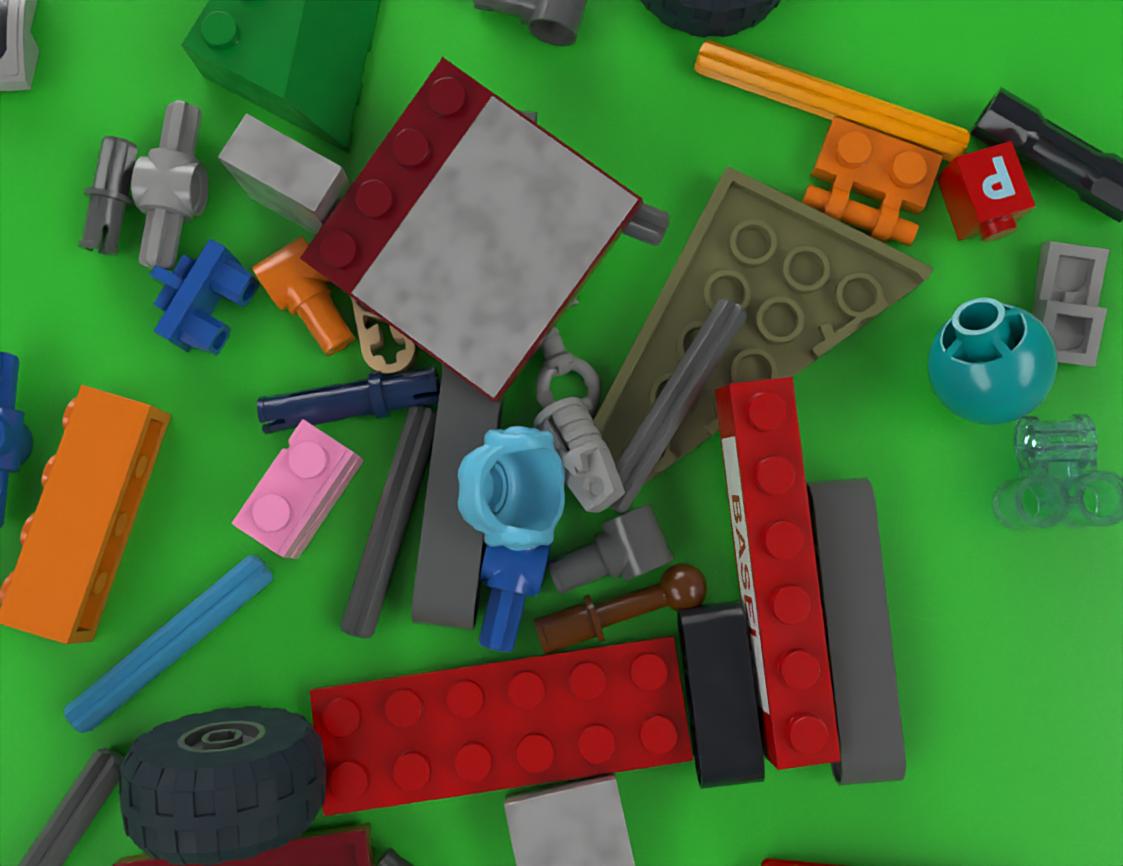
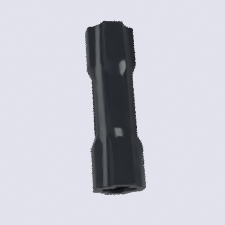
(1054, 151)

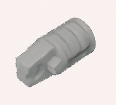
(584, 454)

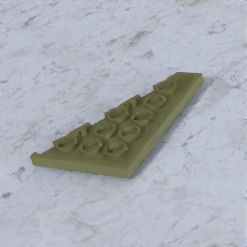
(794, 274)

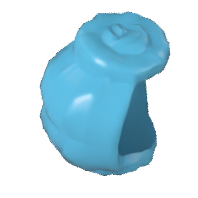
(513, 488)

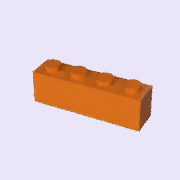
(83, 516)

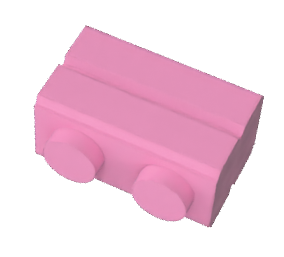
(298, 491)

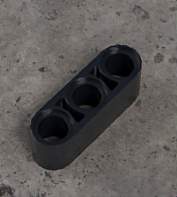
(720, 695)

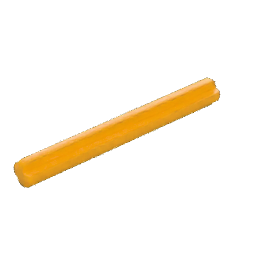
(828, 99)

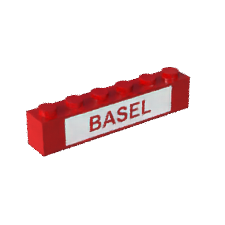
(777, 571)

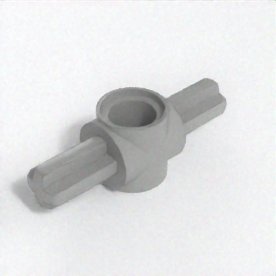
(170, 185)

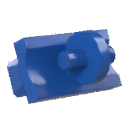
(194, 292)

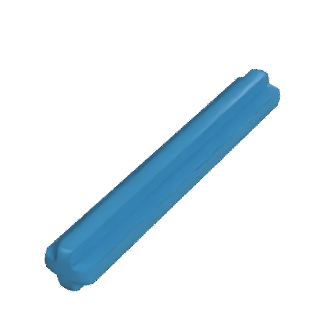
(168, 644)

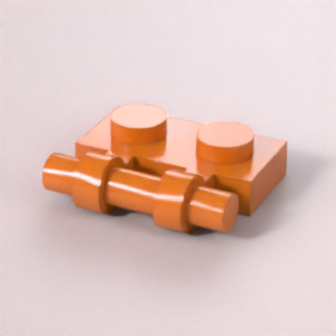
(877, 168)

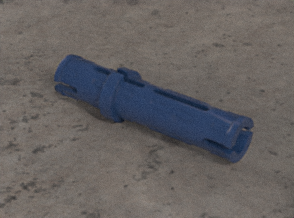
(348, 400)

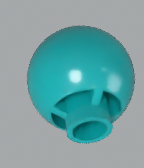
(992, 362)

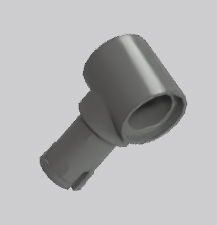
(547, 20)
(623, 548)

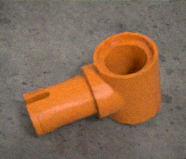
(304, 293)

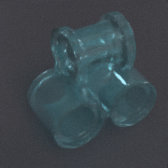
(1058, 477)

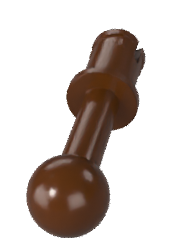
(678, 589)

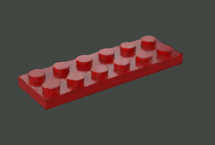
(501, 725)

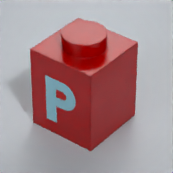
(986, 192)

